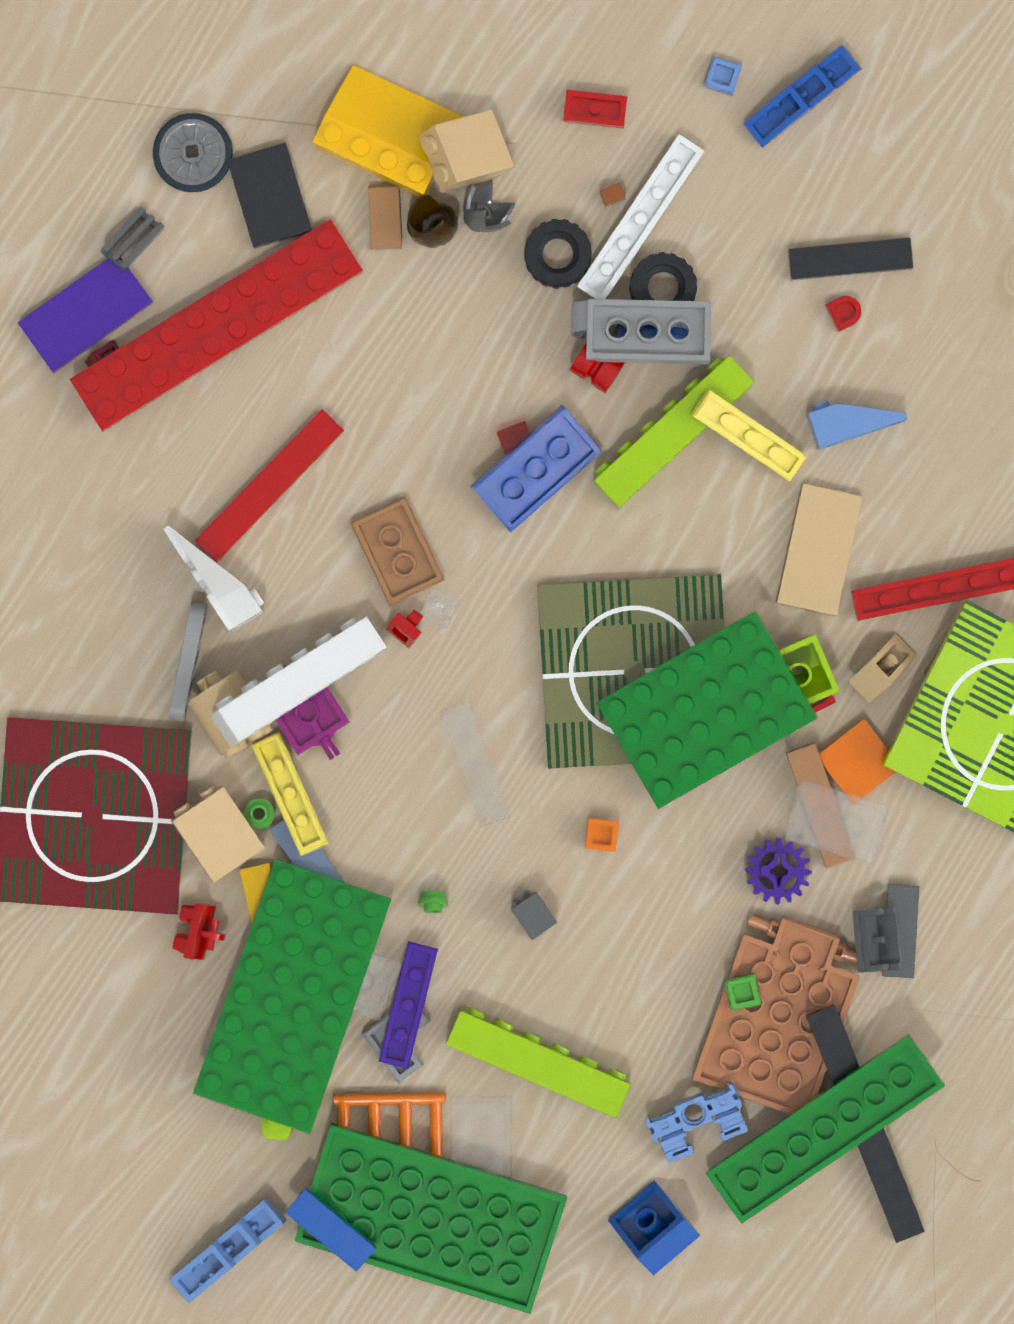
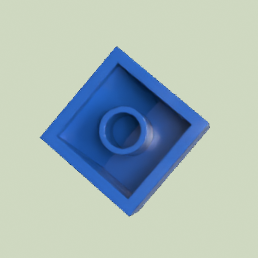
(653, 1228)

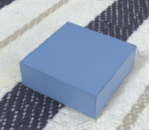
(722, 76)

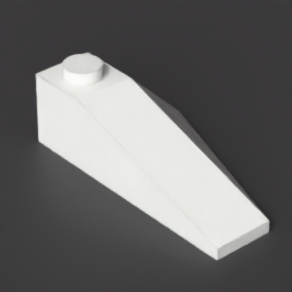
(226, 593)

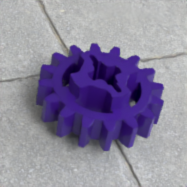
(791, 871)

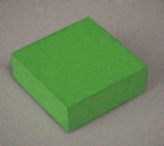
(742, 992)

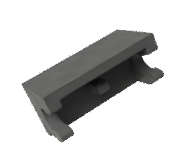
(877, 940)

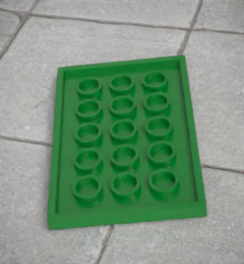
(707, 709)

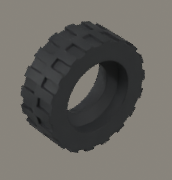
(557, 230)
(663, 263)

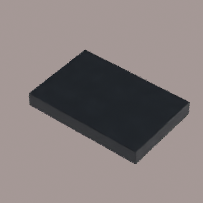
(269, 195)

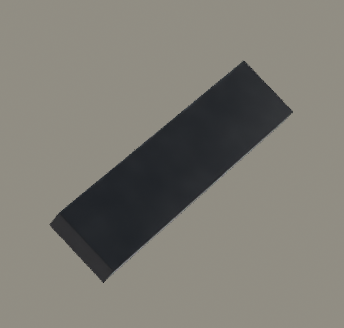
(850, 259)

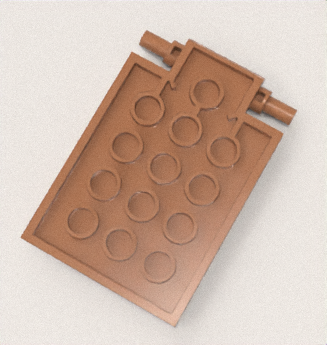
(771, 1045)

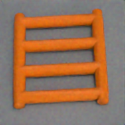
(404, 1101)

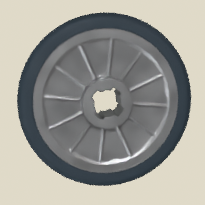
(198, 172)

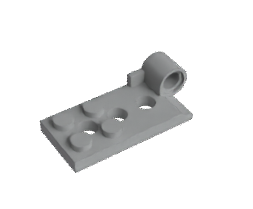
(595, 316)

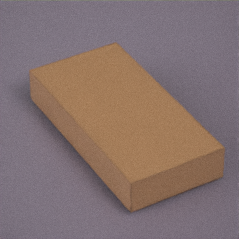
(384, 218)

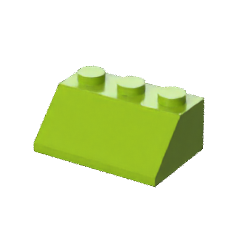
(810, 668)

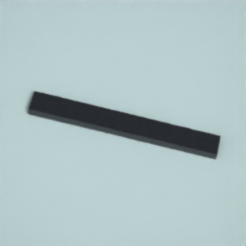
(875, 1150)

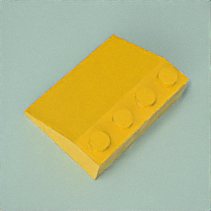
(379, 130)

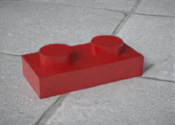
(595, 109)

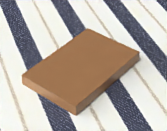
(397, 551)

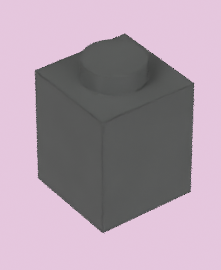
(532, 914)

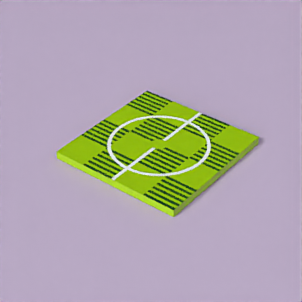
(963, 719)

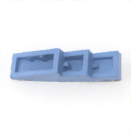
(228, 1249)

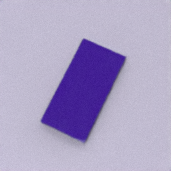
(84, 313)

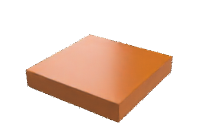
(856, 760)

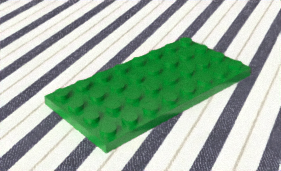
(292, 996)
(439, 1217)

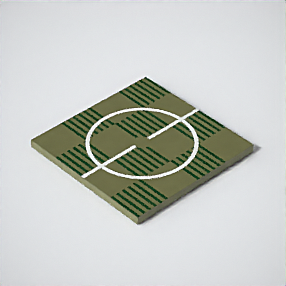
(605, 638)

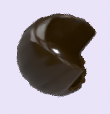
(431, 222)

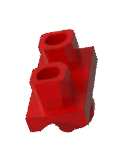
(201, 932)

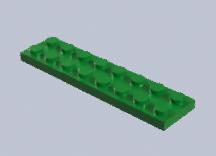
(825, 1128)

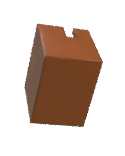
(612, 194)

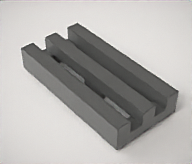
(149, 220)

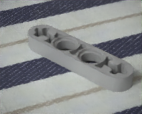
(188, 661)

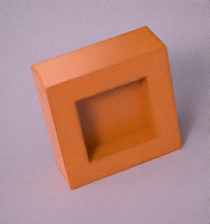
(602, 834)

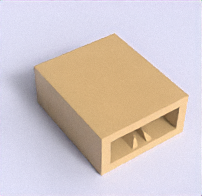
(466, 150)
(216, 832)

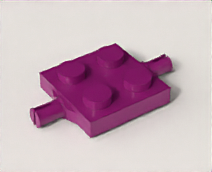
(314, 723)

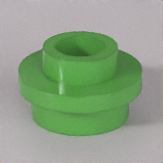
(266, 806)
(433, 901)

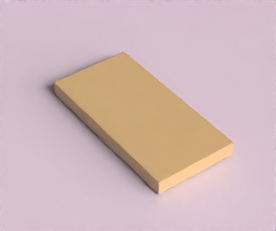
(819, 549)

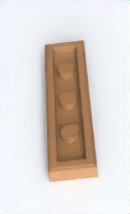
(808, 766)

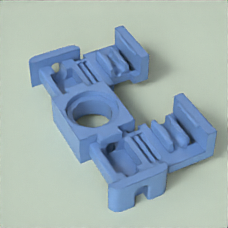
(720, 1104)

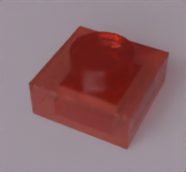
(512, 436)

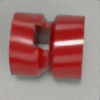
(601, 373)

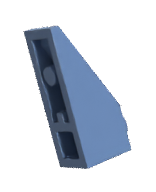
(845, 422)

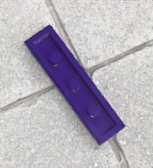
(408, 1005)

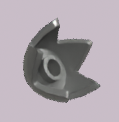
(482, 213)

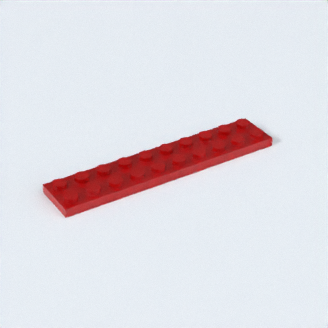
(216, 325)

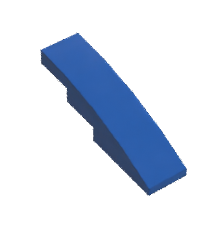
(802, 96)

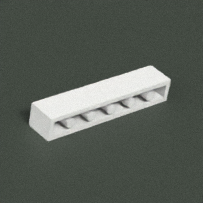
(298, 681)

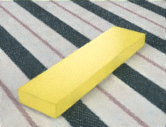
(748, 435)
(290, 794)

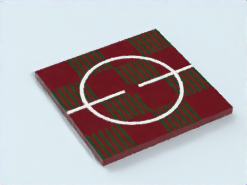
(92, 815)

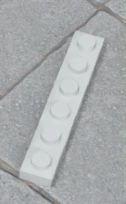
(640, 218)

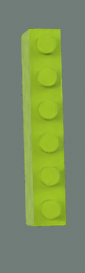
(668, 436)
(539, 1063)

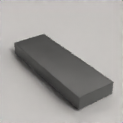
(906, 901)

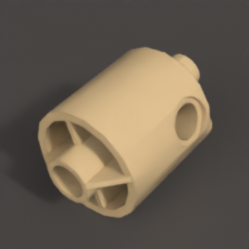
(204, 705)

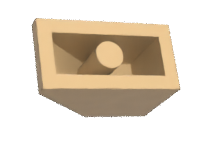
(882, 668)

